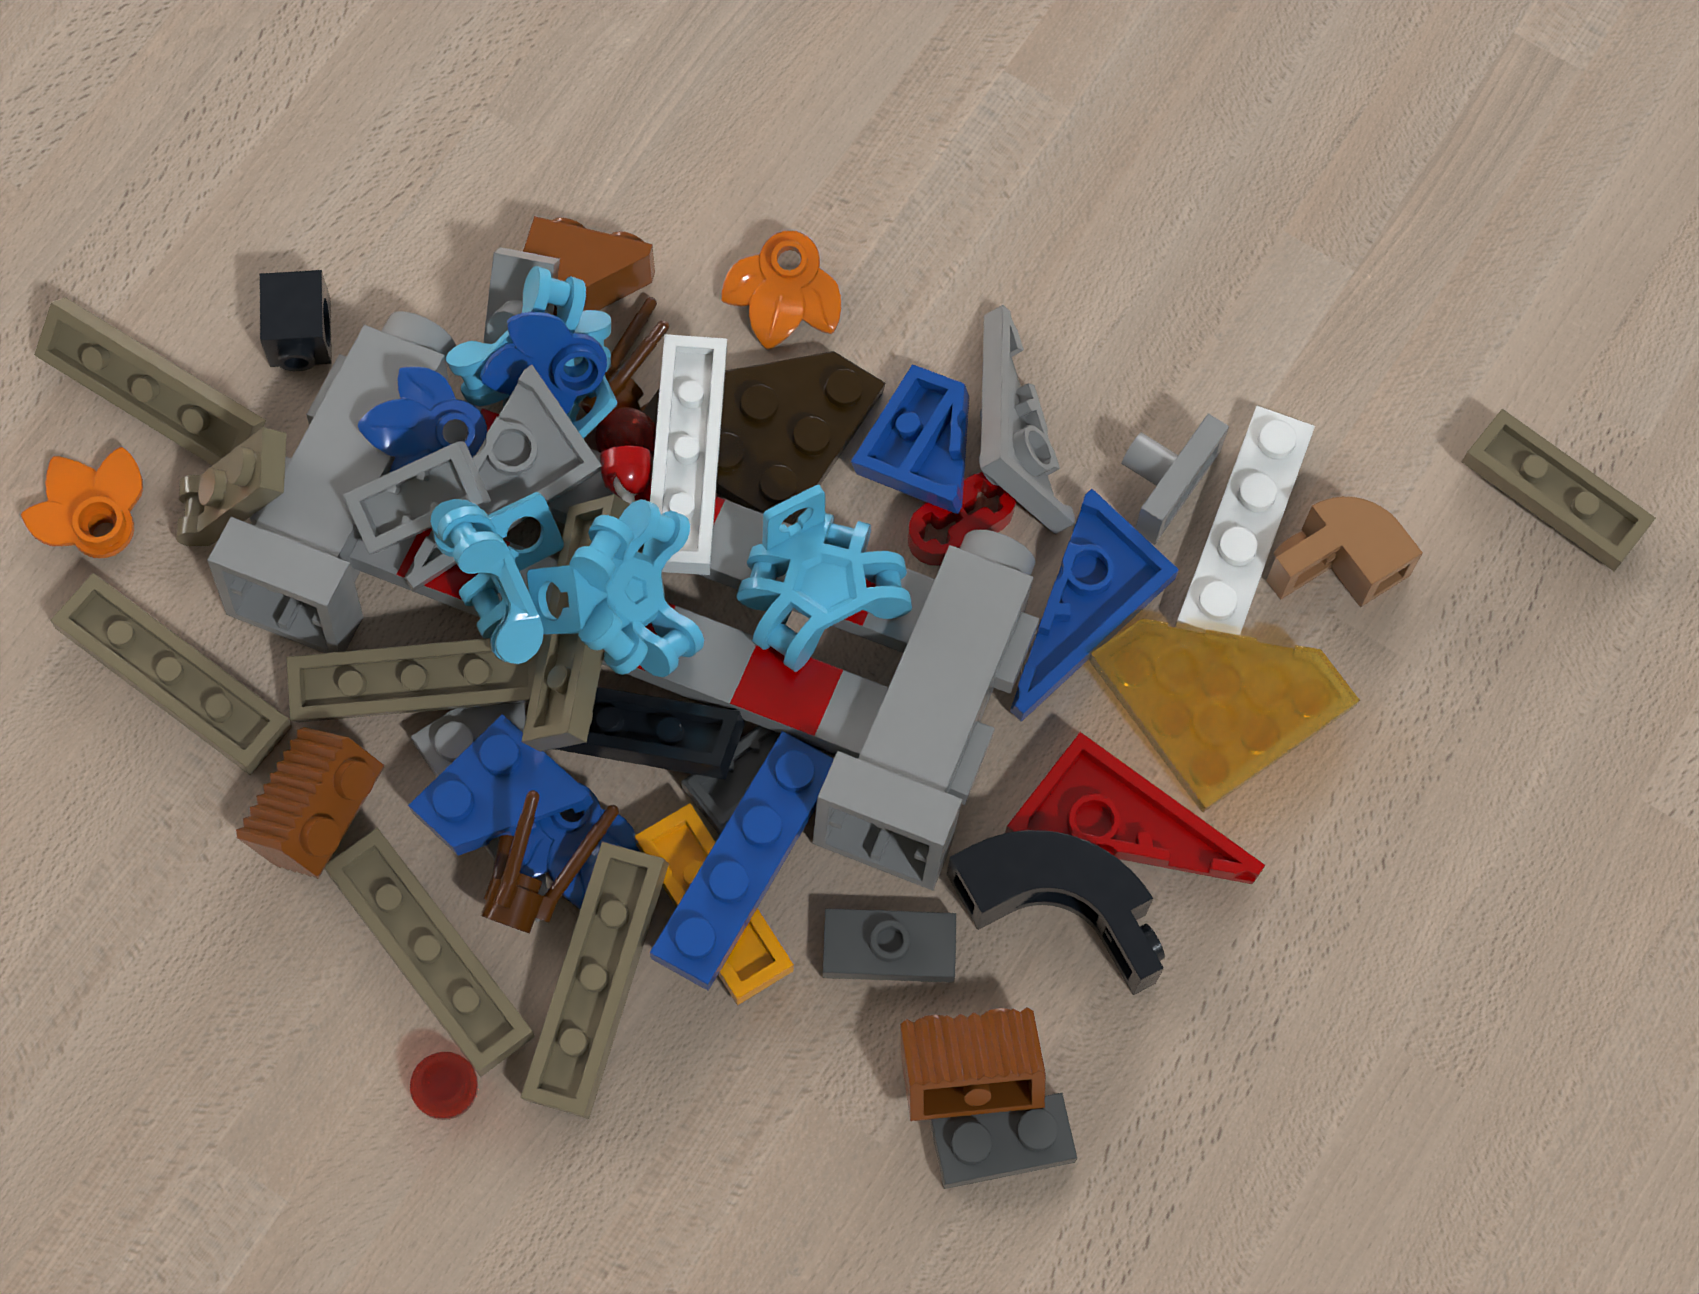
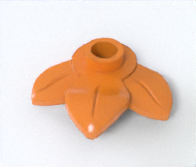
(780, 296)
(83, 500)

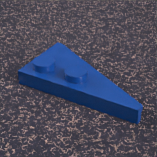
(1100, 588)

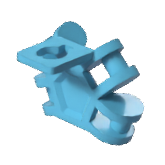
(569, 297)
(478, 547)
(822, 579)
(622, 591)

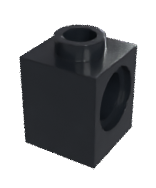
(295, 319)

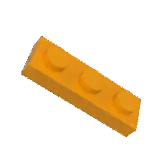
(685, 844)

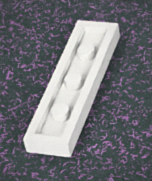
(689, 442)
(1246, 523)

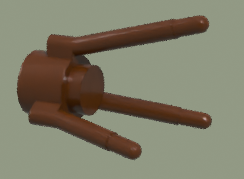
(623, 386)
(514, 896)

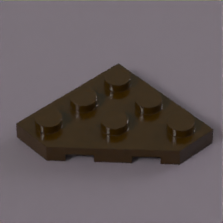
(787, 425)

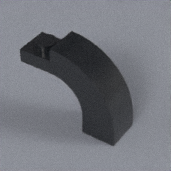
(1064, 873)

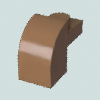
(1352, 538)

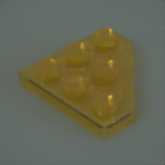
(1220, 700)

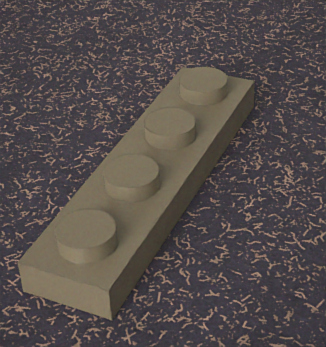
(143, 383)
(567, 667)
(171, 673)
(404, 680)
(429, 952)
(595, 980)

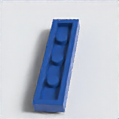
(743, 862)

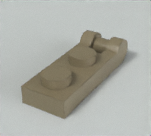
(232, 488)

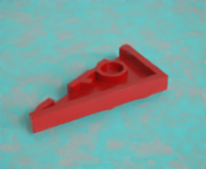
(1128, 816)

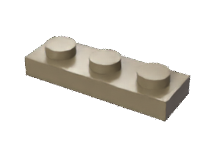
(1558, 489)

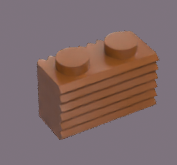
(310, 801)
(972, 1064)

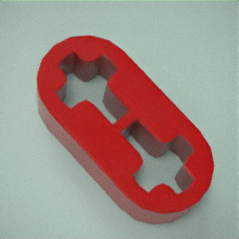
(932, 551)

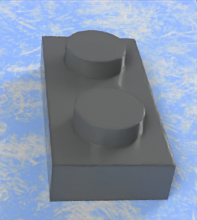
(1003, 1143)

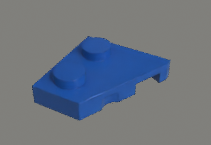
(920, 440)
(487, 788)

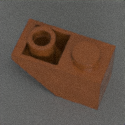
(606, 262)

